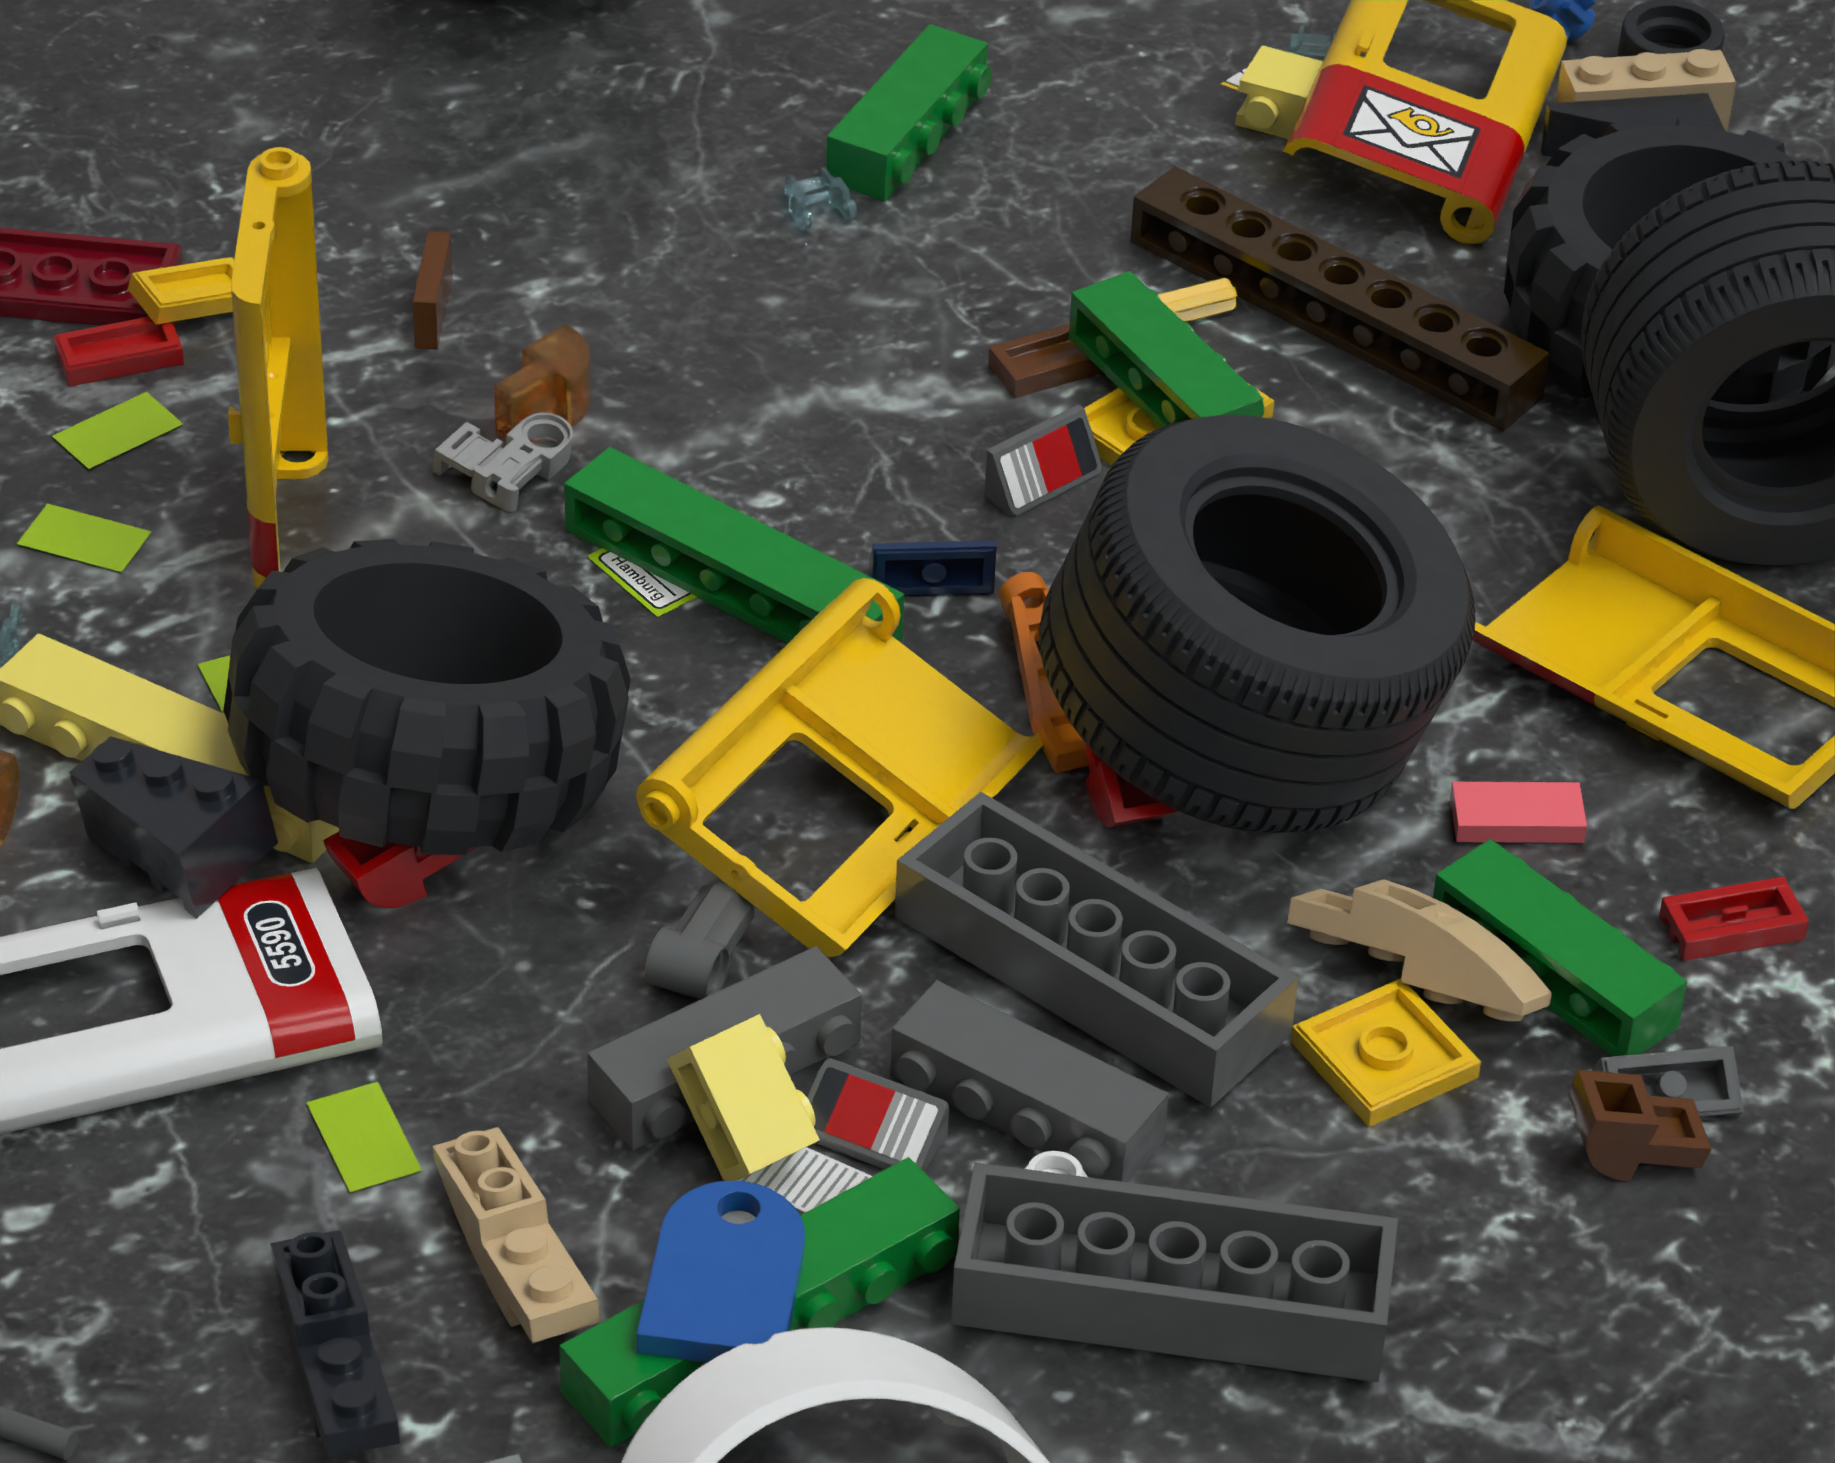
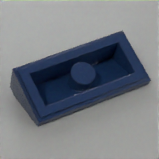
(935, 567)

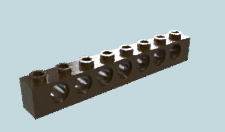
(1340, 298)

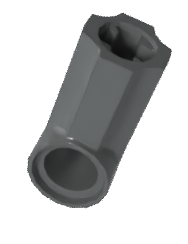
(697, 952)

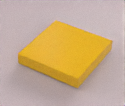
(1385, 1052)

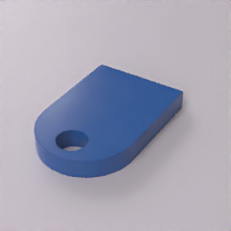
(721, 1279)

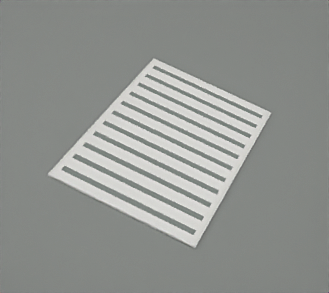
(807, 1178)

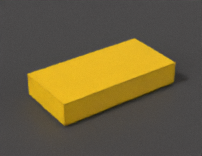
(184, 290)

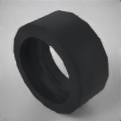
(1669, 22)

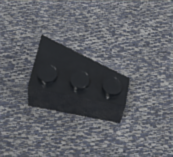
(174, 818)

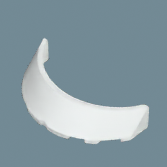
(806, 1369)

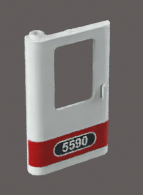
(250, 989)

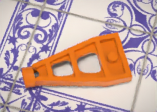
(1059, 738)

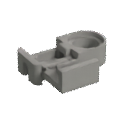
(510, 465)

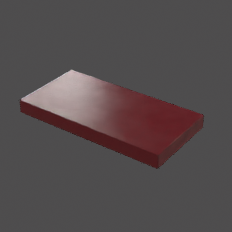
(75, 275)

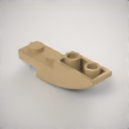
(1438, 944)
(511, 1236)

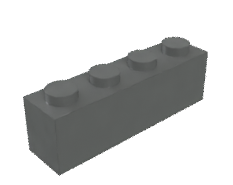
(800, 999)
(1028, 1083)

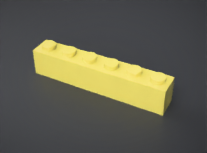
(82, 701)

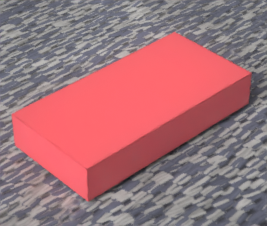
(1518, 812)

